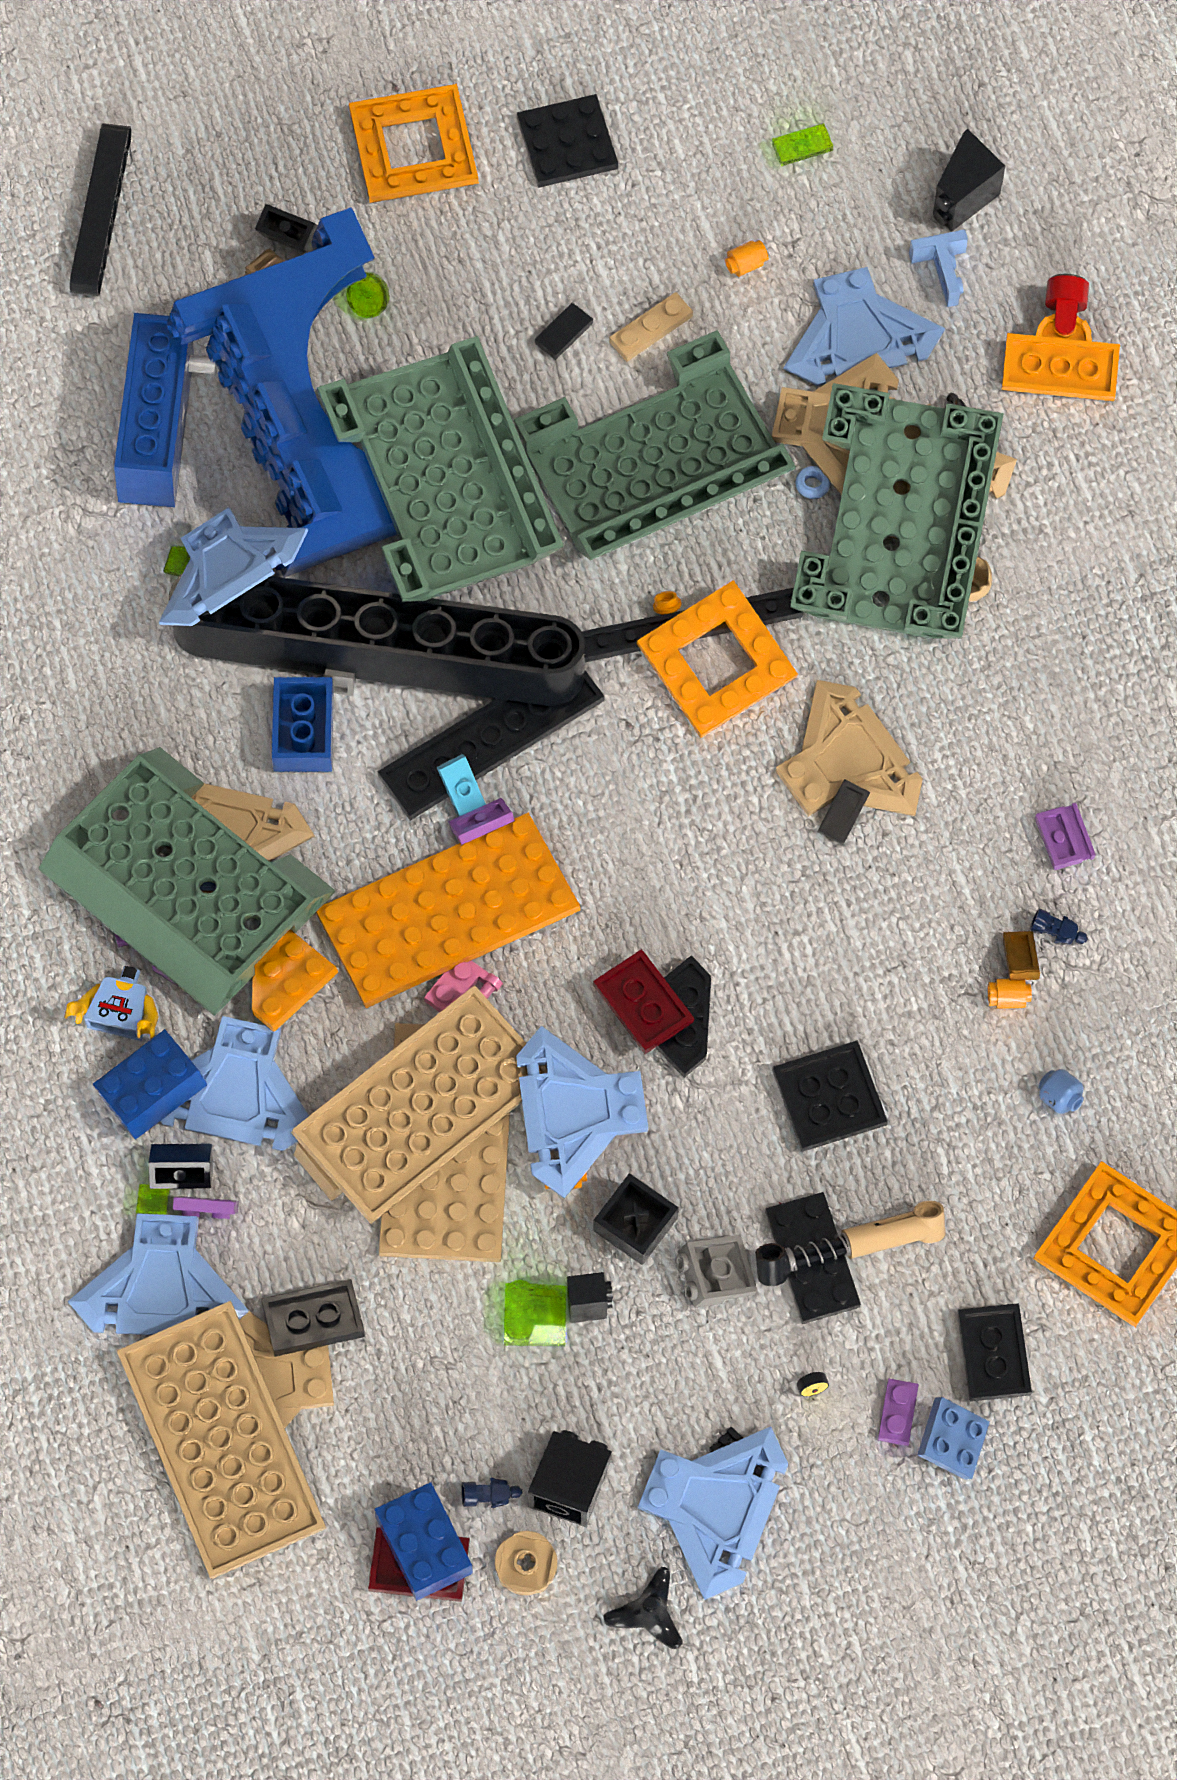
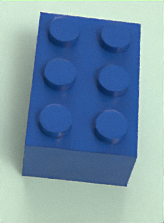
(302, 724)
(150, 1084)
(423, 1541)

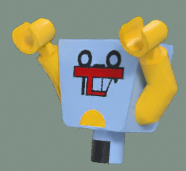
(117, 1007)

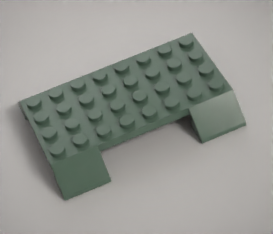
(654, 457)
(446, 471)

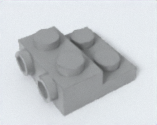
(715, 1270)

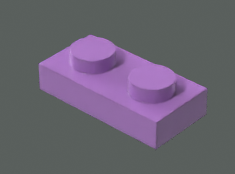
(481, 821)
(898, 1412)

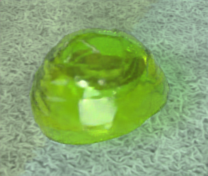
(368, 296)

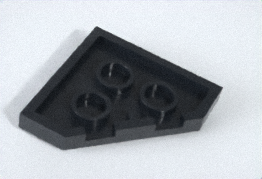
(689, 1046)

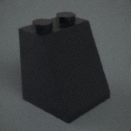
(968, 182)
(569, 1477)

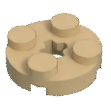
(514, 1549)

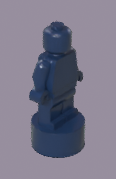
(1063, 930)
(497, 1493)

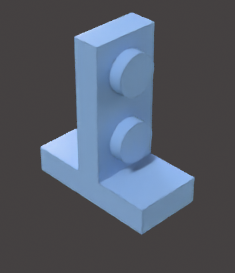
(942, 250)

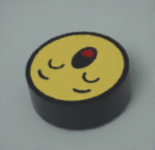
(812, 1384)

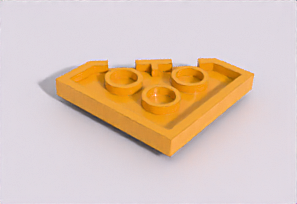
(287, 979)

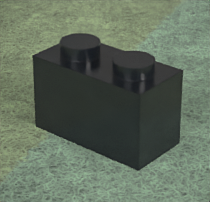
(286, 228)
(180, 1166)
(588, 1297)

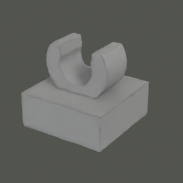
(342, 681)

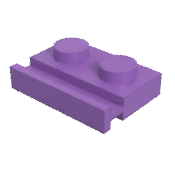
(1065, 836)
(193, 1206)

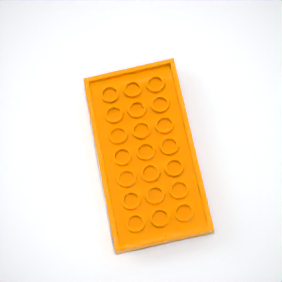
(447, 910)

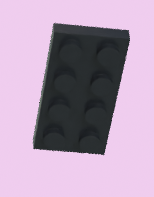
(823, 1287)

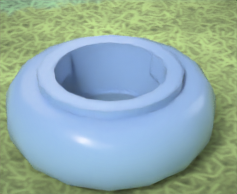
(809, 492)

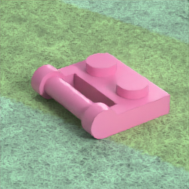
(458, 981)

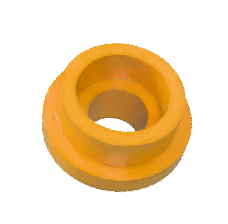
(666, 602)

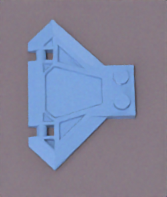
(856, 326)
(226, 564)
(242, 1089)
(573, 1109)
(155, 1281)
(717, 1505)

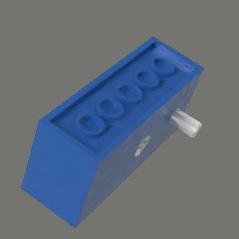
(154, 412)

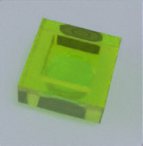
(152, 1200)

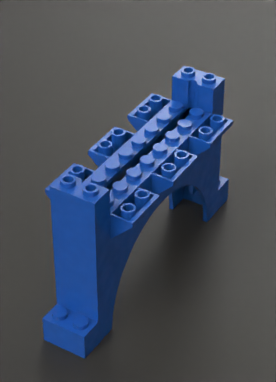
(261, 354)

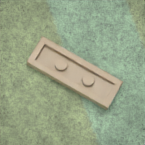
(651, 326)

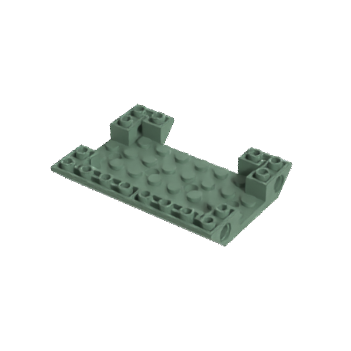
(934, 522)
(158, 900)

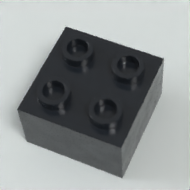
(635, 1219)

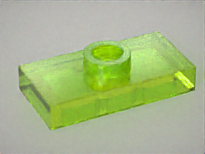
(802, 144)

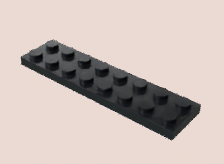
(486, 740)

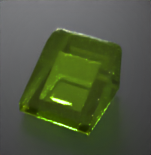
(176, 561)

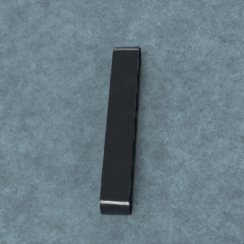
(100, 209)

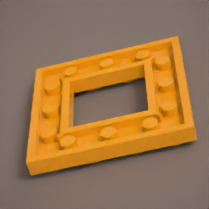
(441, 103)
(728, 606)
(1063, 1258)

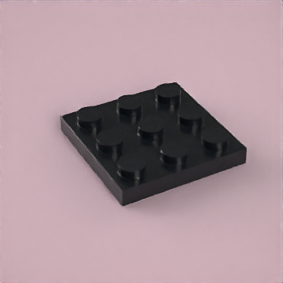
(567, 140)
(829, 1096)

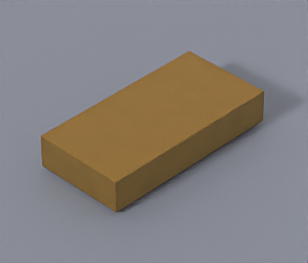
(1021, 955)

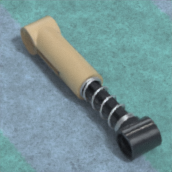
(922, 1224)

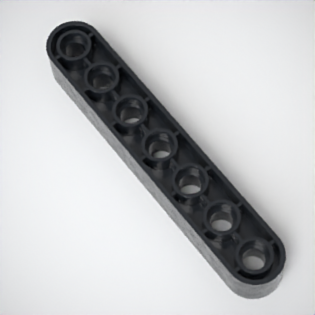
(394, 640)

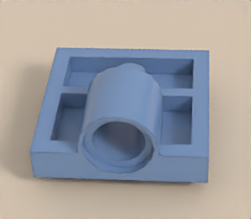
(953, 1438)

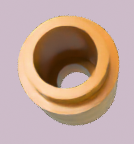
(746, 258)
(1009, 993)

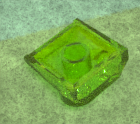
(534, 1314)

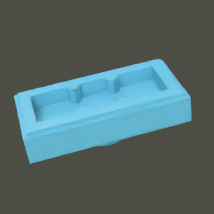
(461, 785)

